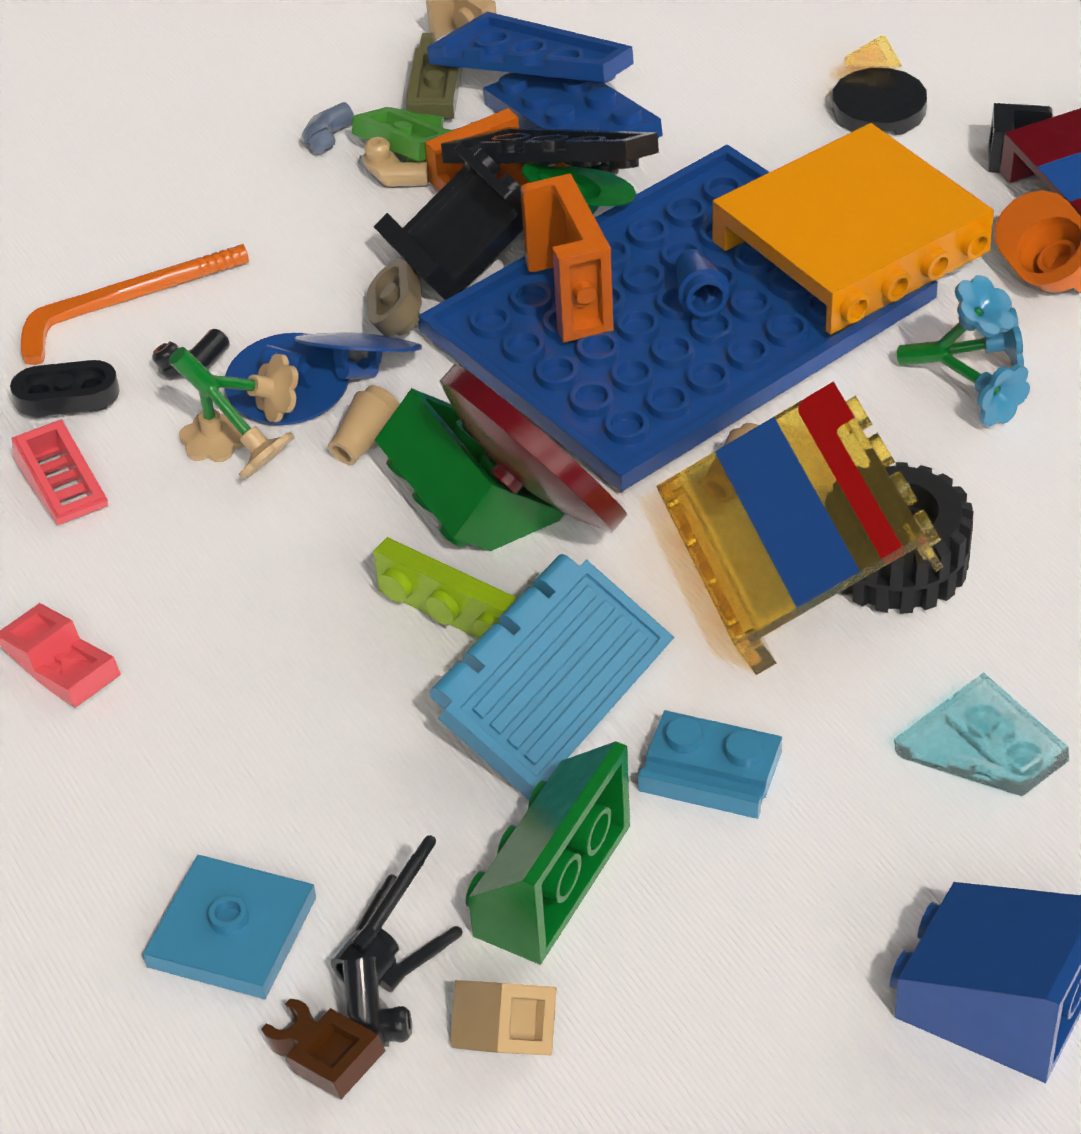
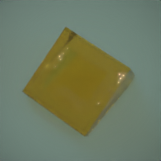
(874, 54)

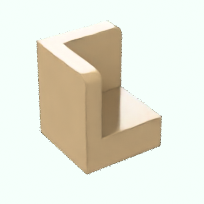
(503, 1017)

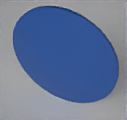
(345, 341)
(317, 383)

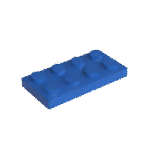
(568, 104)

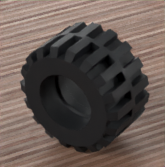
(910, 579)

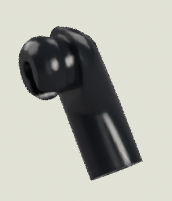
(206, 351)

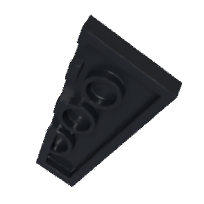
(556, 146)

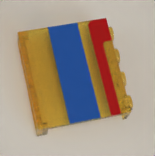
(794, 516)

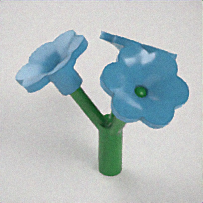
(994, 318)

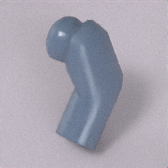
(322, 126)

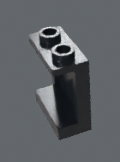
(460, 225)

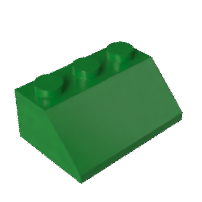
(454, 478)
(553, 854)

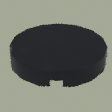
(879, 97)

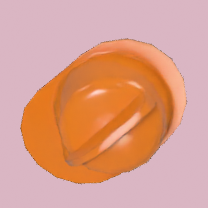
(1042, 241)

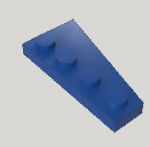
(530, 48)

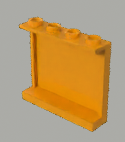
(857, 223)

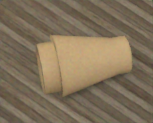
(362, 423)

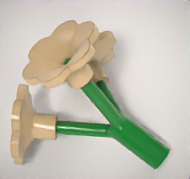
(218, 434)

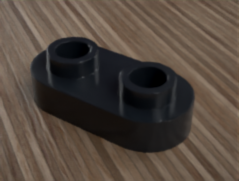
(65, 388)

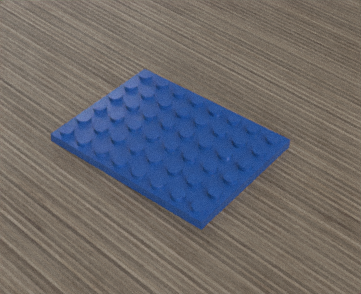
(663, 374)

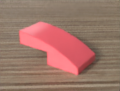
(56, 656)

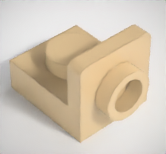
(449, 15)

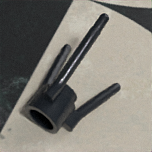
(373, 941)

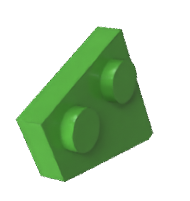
(402, 129)

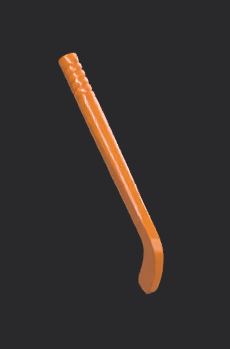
(40, 320)

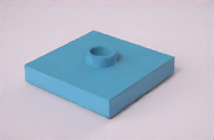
(230, 926)

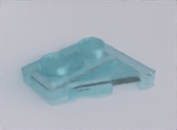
(984, 739)

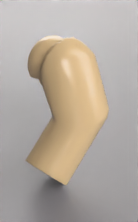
(389, 168)

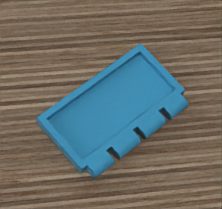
(548, 671)

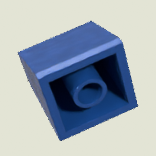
(996, 974)

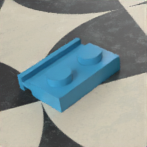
(710, 764)

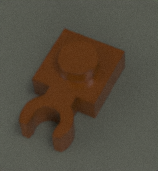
(325, 1052)

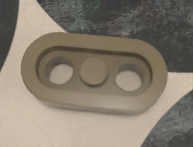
(395, 299)

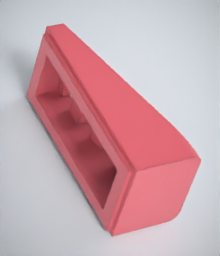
(47, 442)

